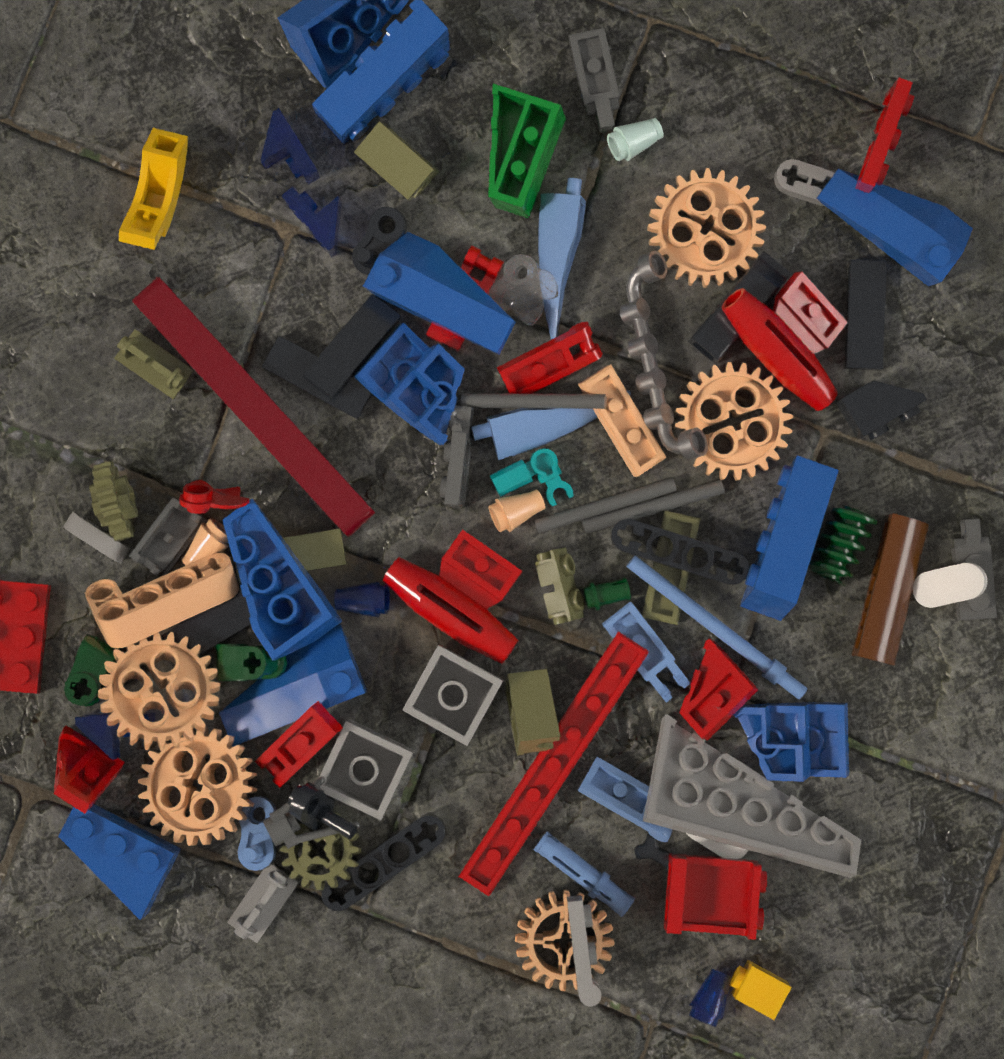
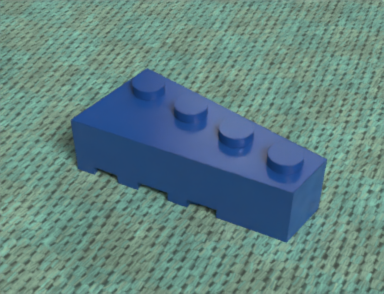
(384, 73)

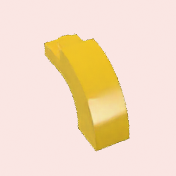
(156, 190)

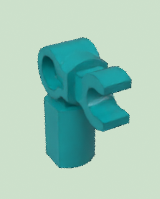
(542, 464)

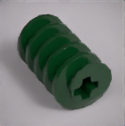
(841, 544)

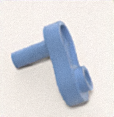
(256, 846)

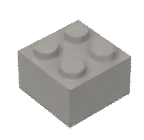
(452, 695)
(365, 769)

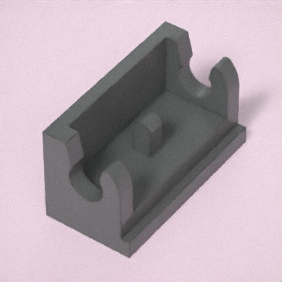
(167, 538)

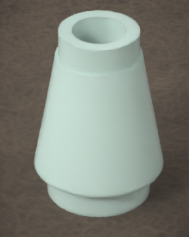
(633, 138)

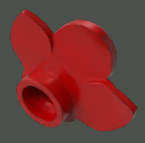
(200, 496)

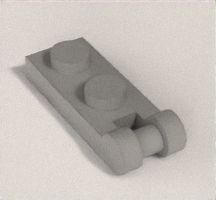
(583, 951)

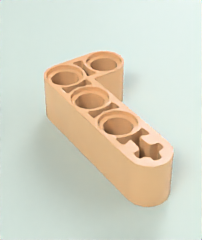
(162, 601)

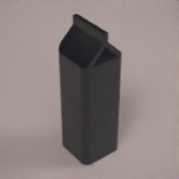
(717, 332)

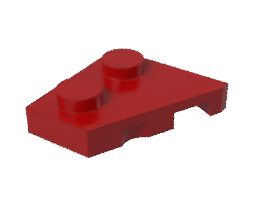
(715, 692)
(82, 770)

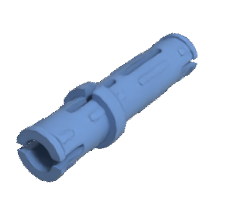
(583, 873)

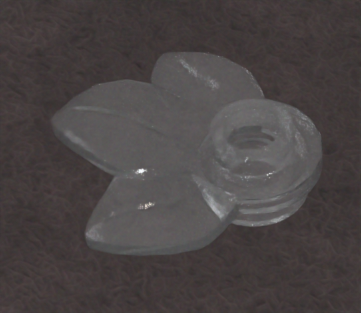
(524, 294)

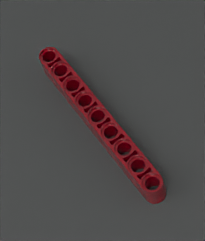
(253, 406)

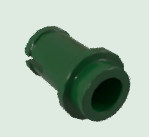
(606, 593)

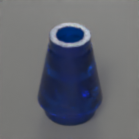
(364, 599)
(711, 998)

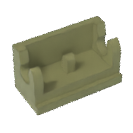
(396, 161)
(531, 711)

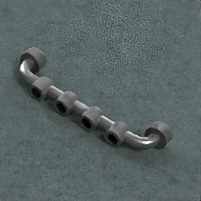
(691, 442)

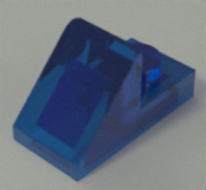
(283, 142)
(323, 225)
(103, 735)

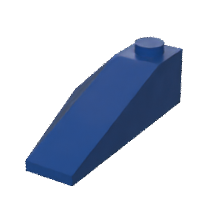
(907, 228)
(279, 592)
(314, 673)

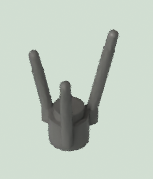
(283, 826)

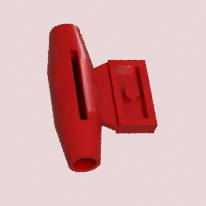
(790, 336)
(458, 598)

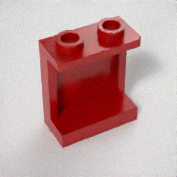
(714, 895)

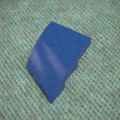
(414, 381)
(798, 739)

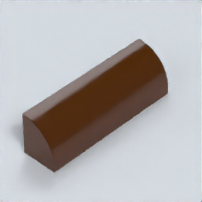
(890, 589)

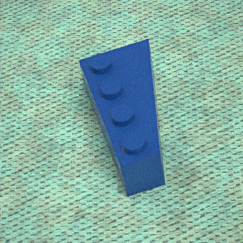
(789, 539)

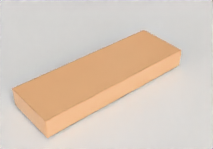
(624, 422)

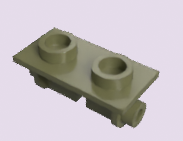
(153, 363)
(558, 569)

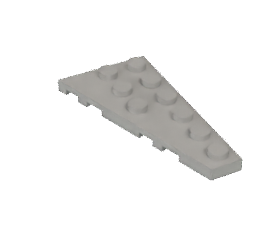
(728, 802)

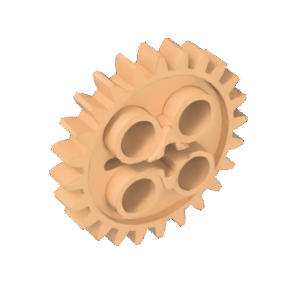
(723, 200)
(722, 390)
(130, 707)
(226, 797)

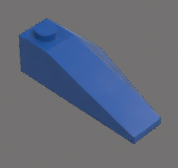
(335, 32)
(433, 287)

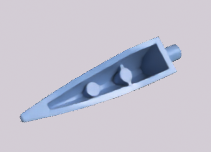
(558, 238)
(529, 428)

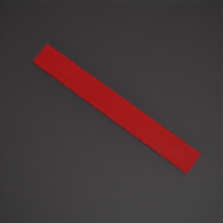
(554, 765)

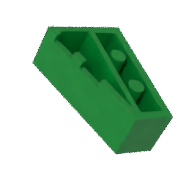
(521, 148)

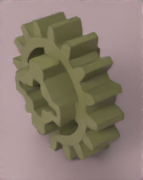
(113, 500)
(308, 861)

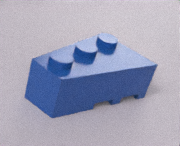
(120, 855)

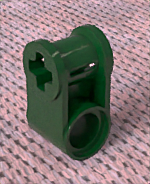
(246, 663)
(88, 666)

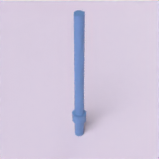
(771, 669)

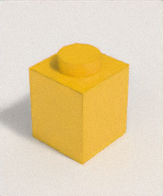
(759, 989)

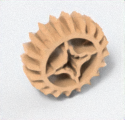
(547, 939)

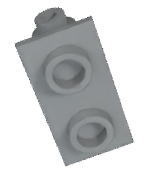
(262, 903)

